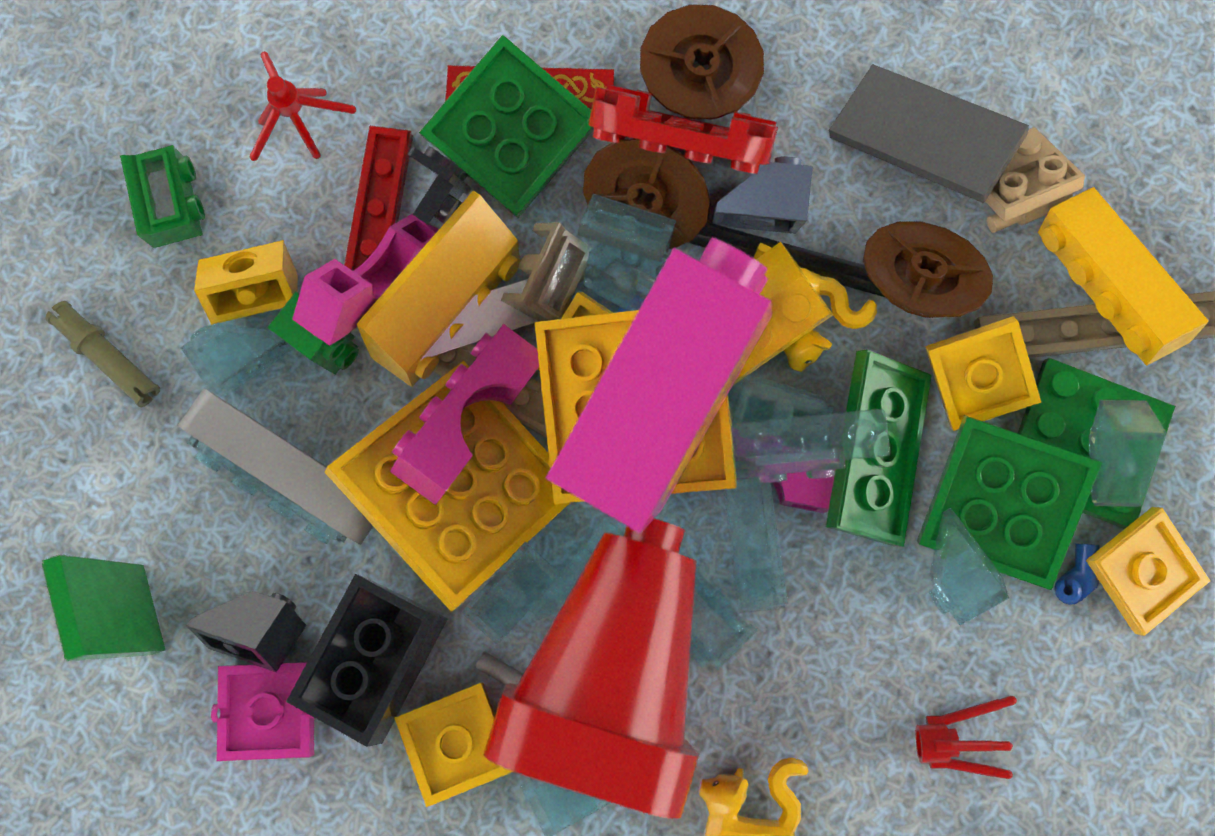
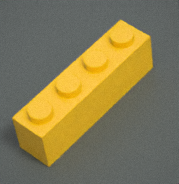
(1121, 276)

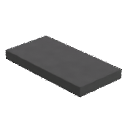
(929, 132)

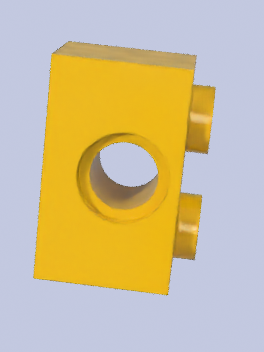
(246, 282)

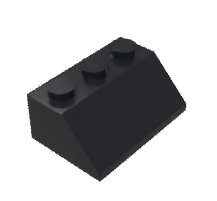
(367, 661)

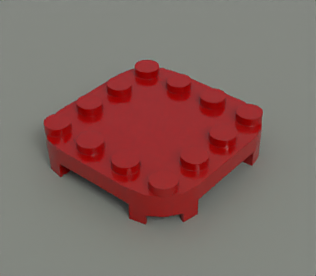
(626, 113)

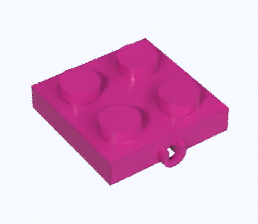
(256, 717)

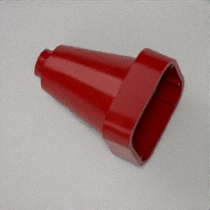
(611, 681)

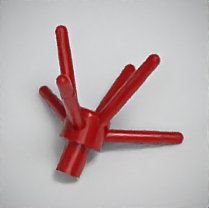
(287, 101)

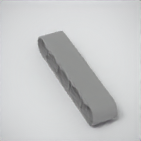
(273, 462)

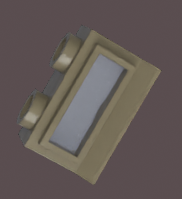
(552, 274)

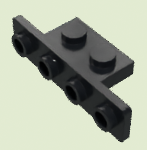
(445, 191)

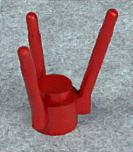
(939, 744)

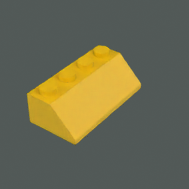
(460, 261)
(795, 308)

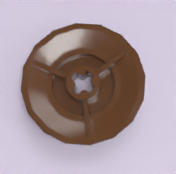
(706, 37)
(678, 187)
(927, 269)

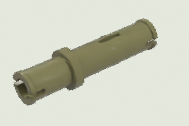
(90, 341)

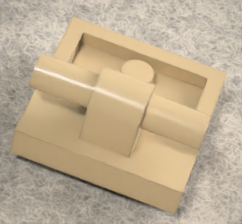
(1032, 183)

